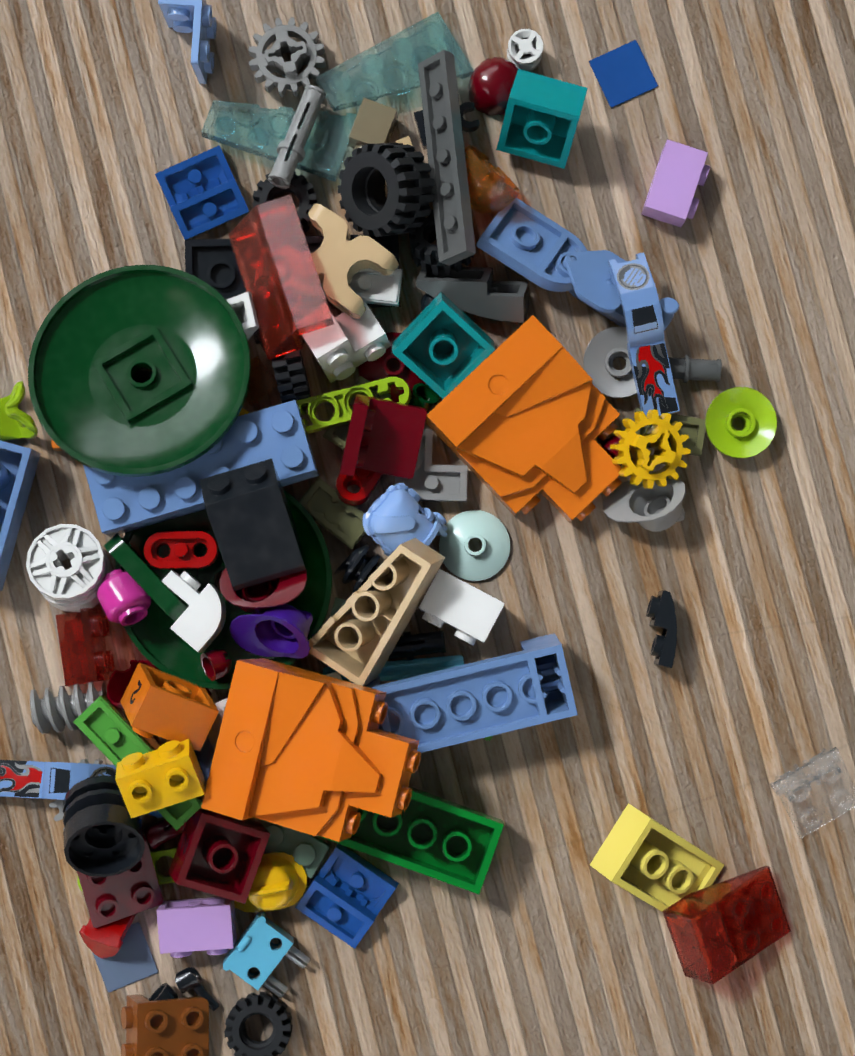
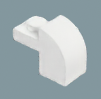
(206, 611)

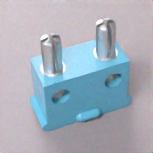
(257, 951)

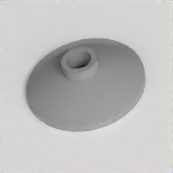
(598, 363)

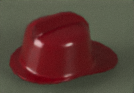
(264, 595)

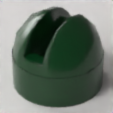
(423, 391)

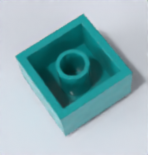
(541, 118)
(442, 345)

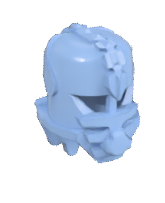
(399, 518)

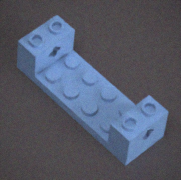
(481, 697)

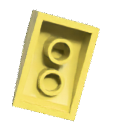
(653, 860)

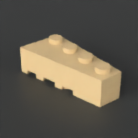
(374, 617)

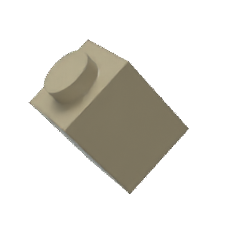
(372, 124)

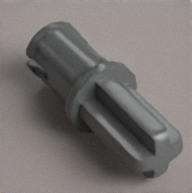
(695, 369)

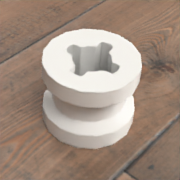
(528, 43)

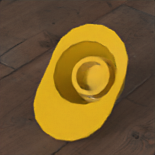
(277, 884)

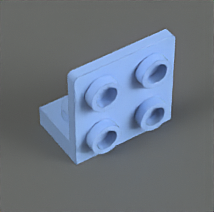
(194, 17)

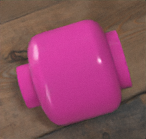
(123, 598)

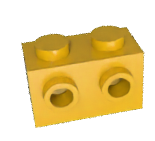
(159, 778)

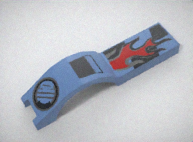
(645, 335)
(46, 779)

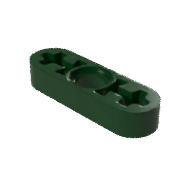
(145, 576)

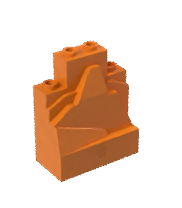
(531, 426)
(307, 752)

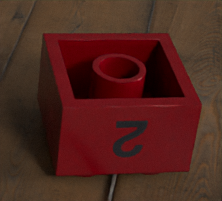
(219, 855)

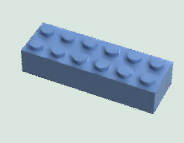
(266, 434)

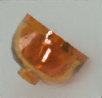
(488, 186)

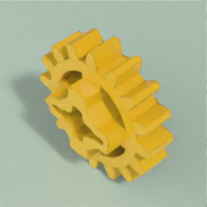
(642, 460)

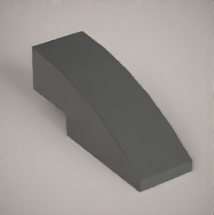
(478, 294)

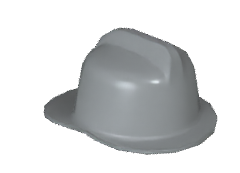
(651, 508)

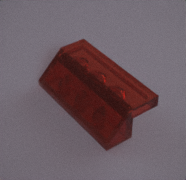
(279, 275)

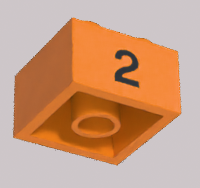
(168, 707)

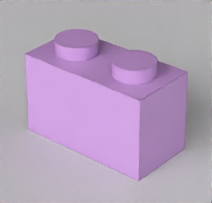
(675, 183)
(196, 926)

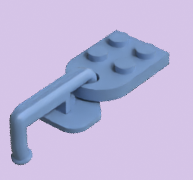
(558, 260)

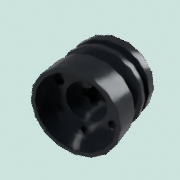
(99, 830)

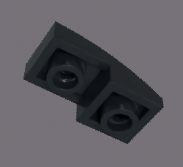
(663, 616)

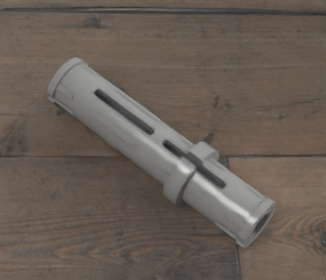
(296, 137)

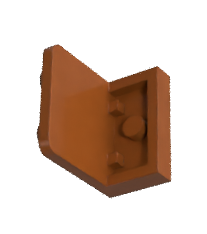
(165, 1027)

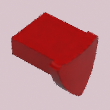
(106, 939)

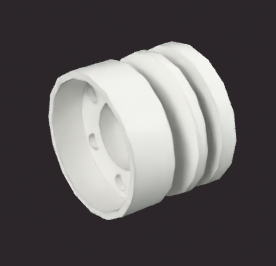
(72, 587)

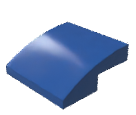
(202, 192)
(347, 895)

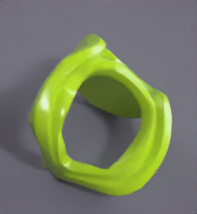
(13, 419)

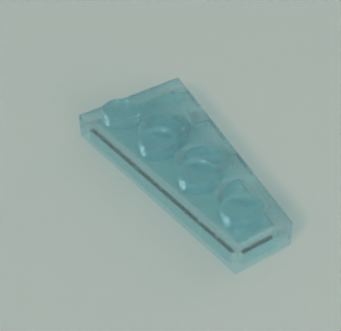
(391, 65)
(261, 130)

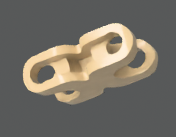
(342, 258)

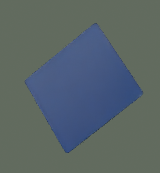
(623, 73)

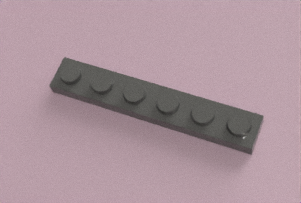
(446, 158)

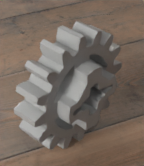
(272, 60)

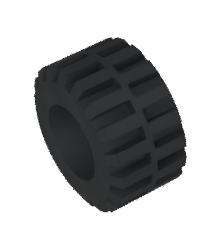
(407, 186)

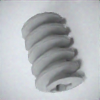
(62, 709)

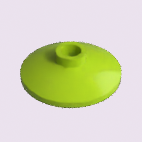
(758, 420)

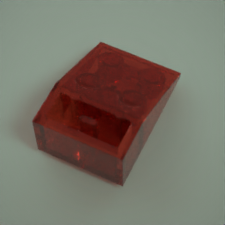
(726, 924)

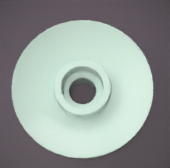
(479, 564)

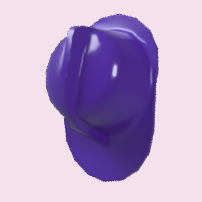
(275, 632)

